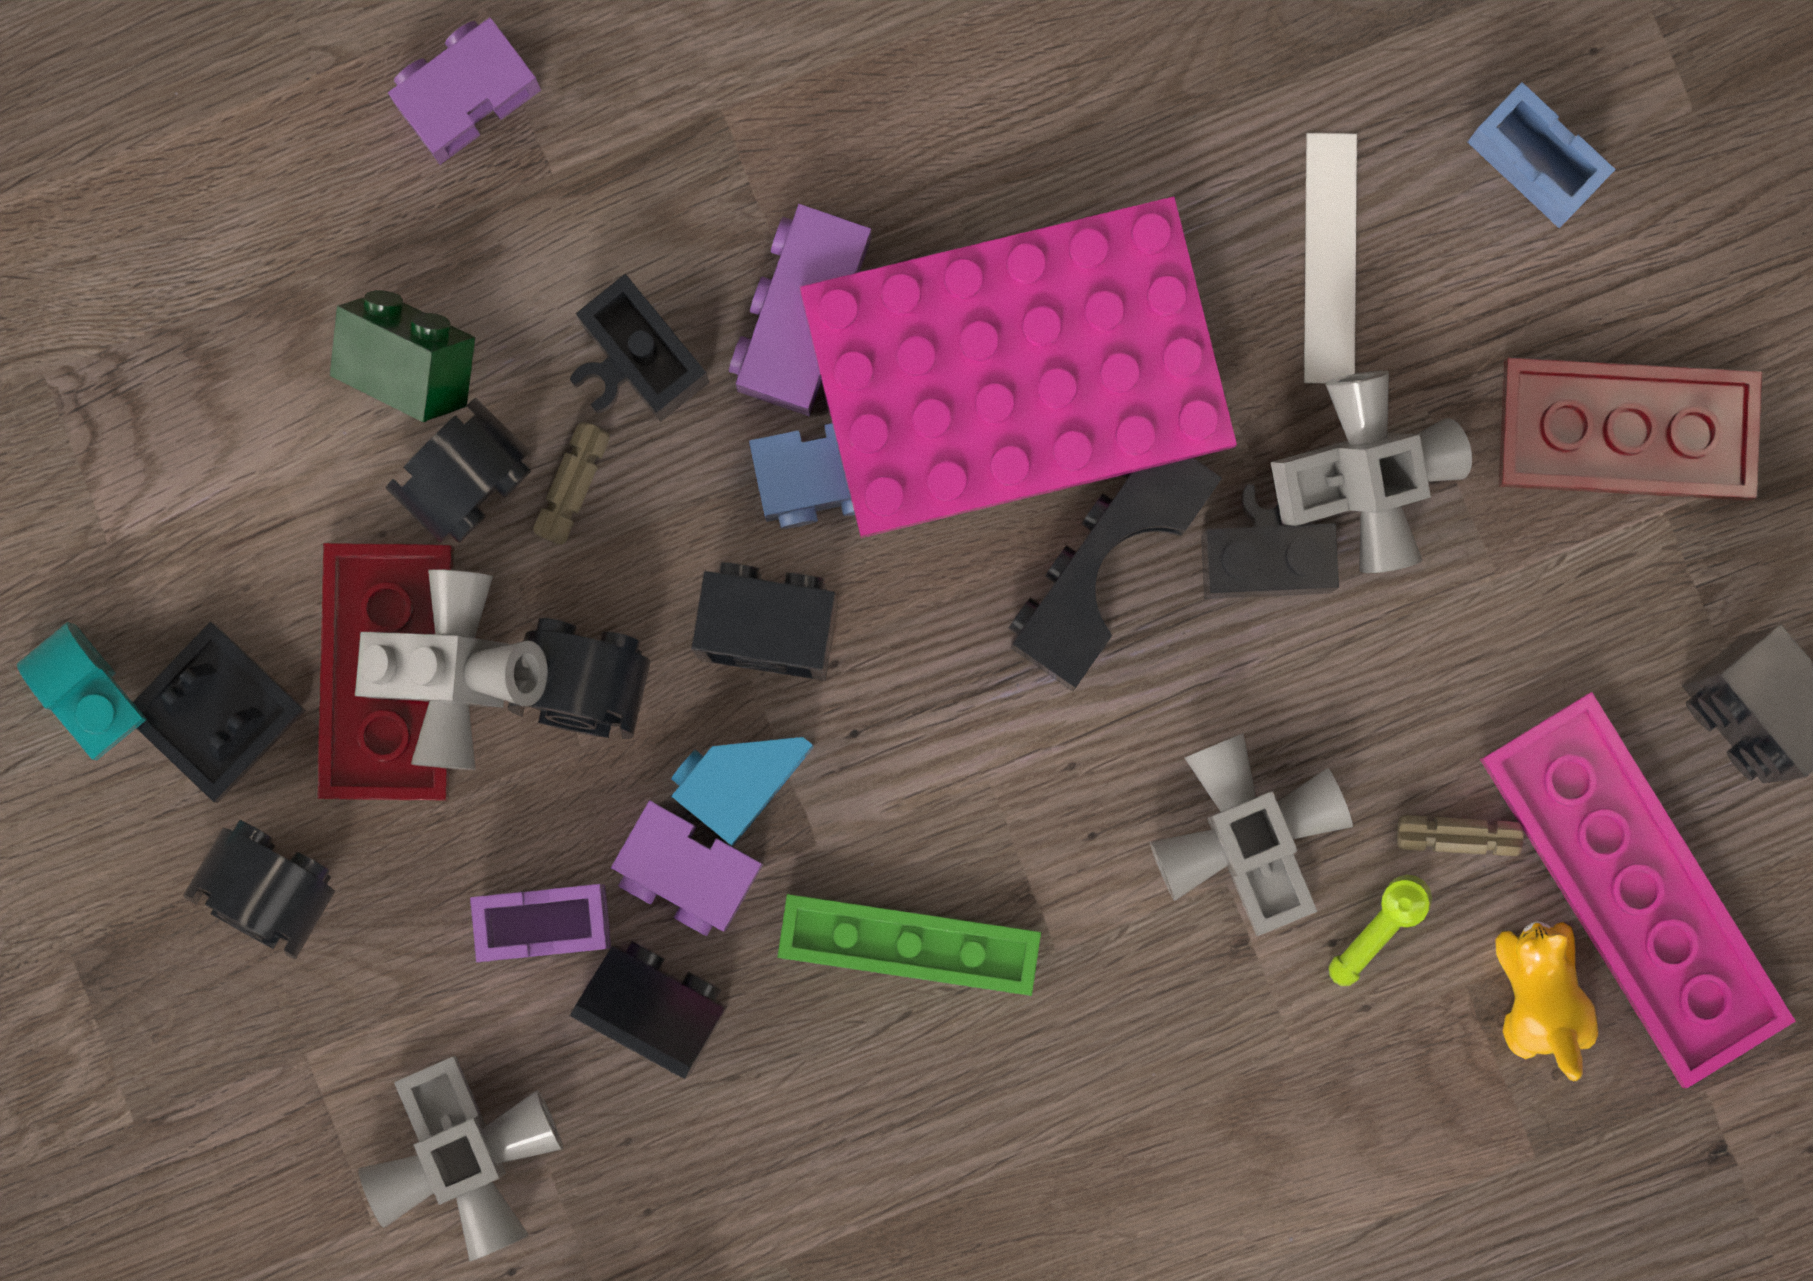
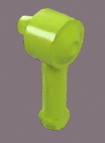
(1403, 905)

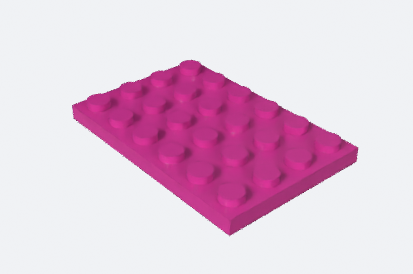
(1017, 367)

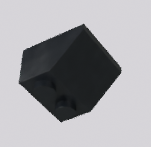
(650, 1009)

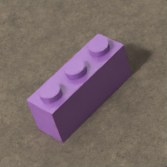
(780, 356)

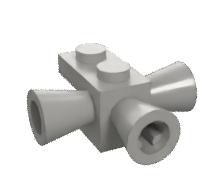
(1371, 472)
(450, 669)
(1252, 837)
(459, 1156)

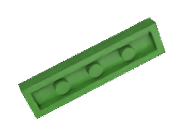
(909, 945)

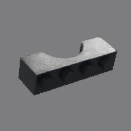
(1067, 628)

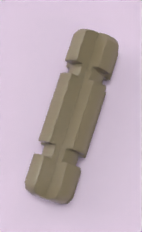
(571, 483)
(1459, 835)

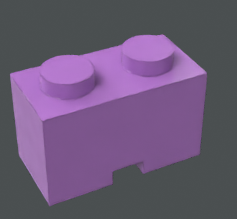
(461, 87)
(699, 880)
(540, 922)

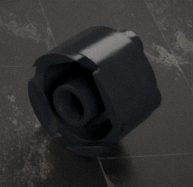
(460, 472)
(588, 680)
(261, 889)

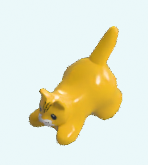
(1548, 1006)

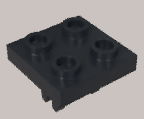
(215, 712)

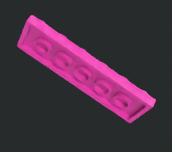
(1637, 890)

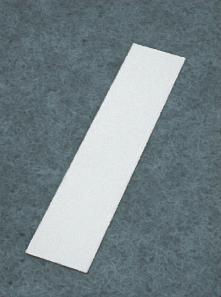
(1330, 256)

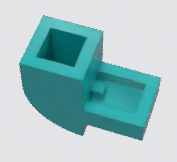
(80, 690)

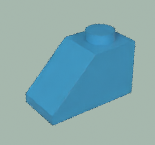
(736, 782)

